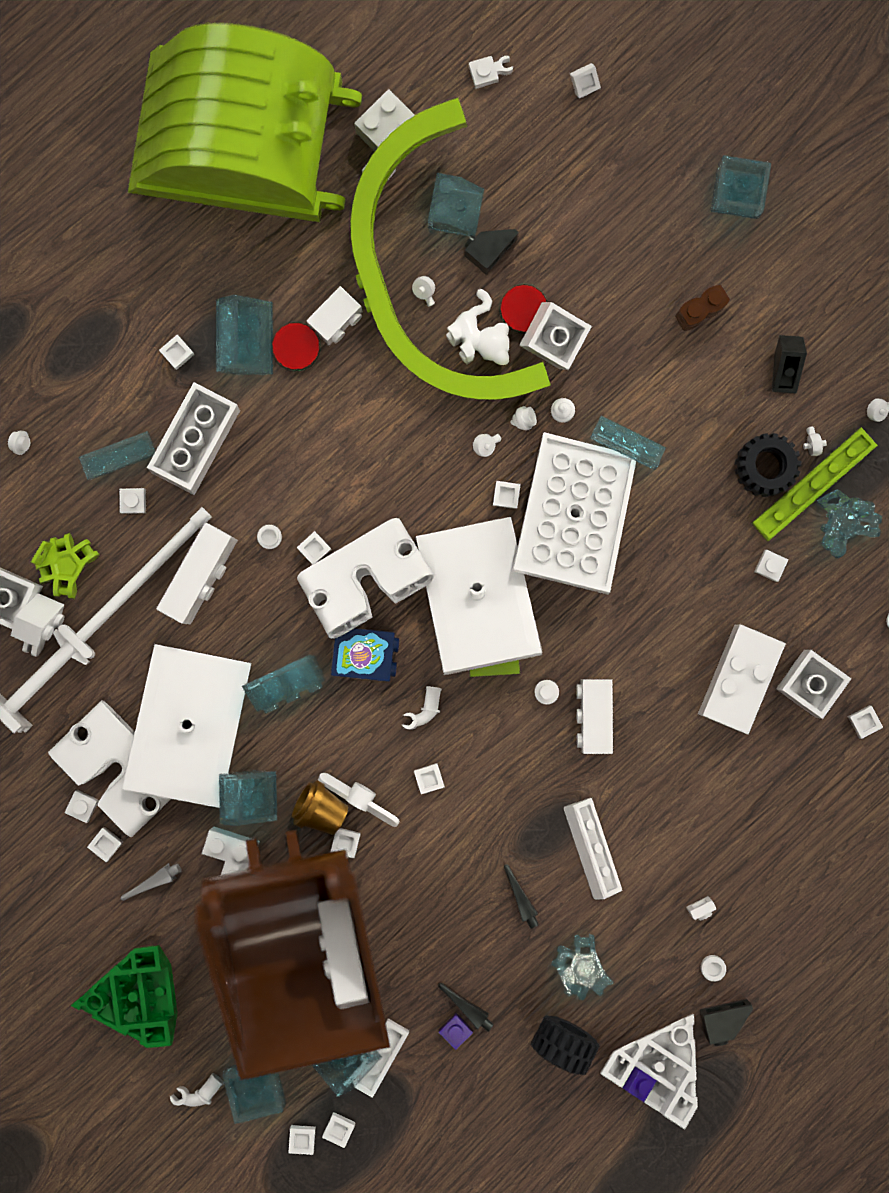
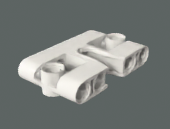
(340, 574)
(107, 742)

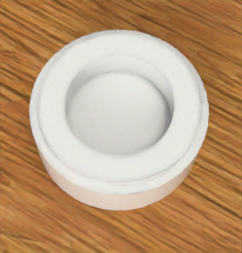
(713, 968)

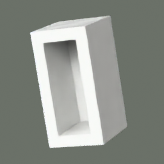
(335, 316)

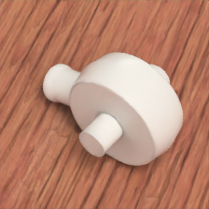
(424, 288)
(878, 410)
(814, 442)
(485, 444)

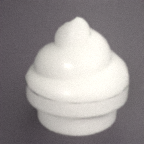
(562, 410)
(524, 418)

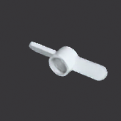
(359, 797)

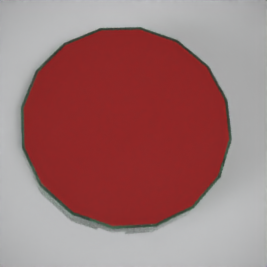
(520, 307)
(296, 346)

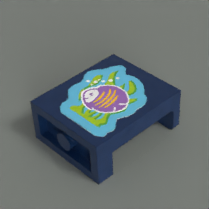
(365, 655)

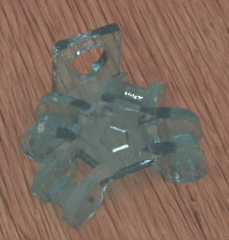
(846, 520)
(583, 969)

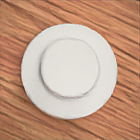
(19, 442)
(269, 536)
(546, 692)

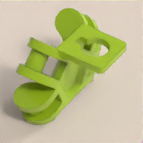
(63, 564)

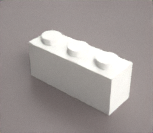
(595, 716)

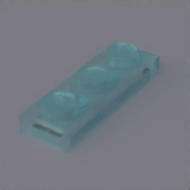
(628, 442)
(117, 455)

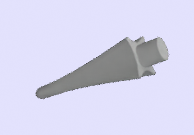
(163, 876)

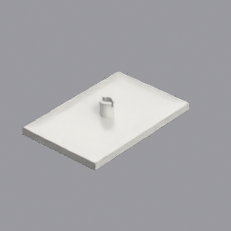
(583, 483)
(486, 624)
(179, 760)

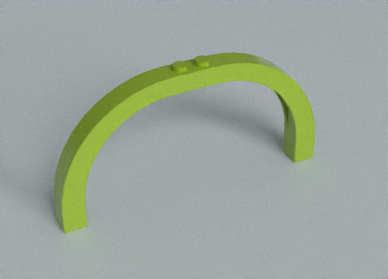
(391, 152)

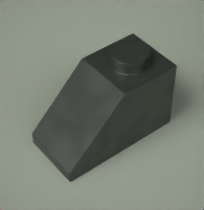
(489, 247)
(788, 363)
(724, 1021)

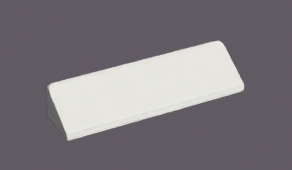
(593, 849)

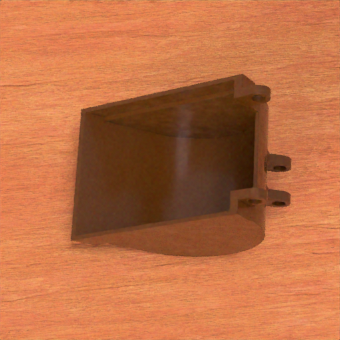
(269, 963)

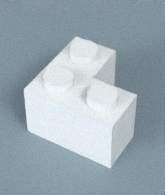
(229, 848)

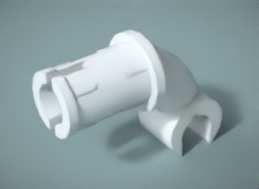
(429, 711)
(201, 1096)

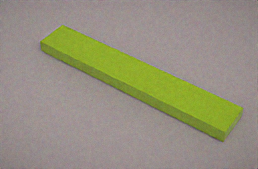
(814, 484)

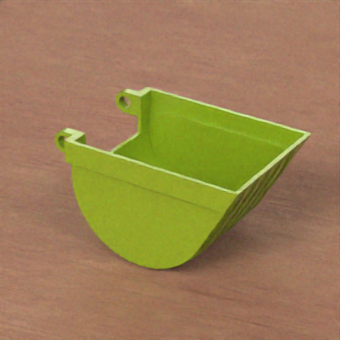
(237, 122)

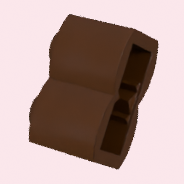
(697, 309)

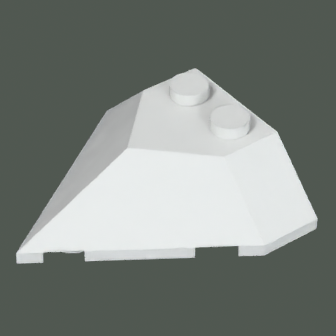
(670, 1060)

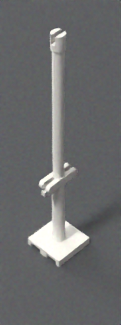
(75, 644)

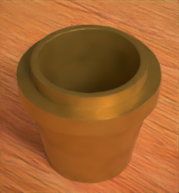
(319, 809)

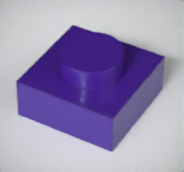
(455, 1031)
(639, 1084)

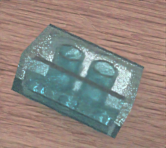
(244, 335)
(285, 684)

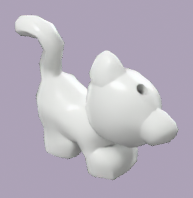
(490, 342)

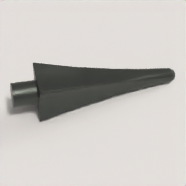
(525, 907)
(476, 1015)

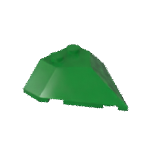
(136, 998)

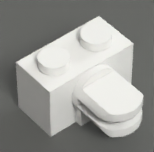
(37, 622)

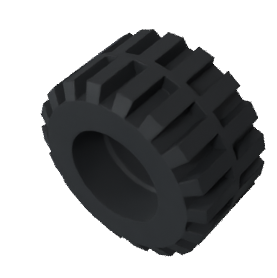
(787, 461)
(565, 1045)

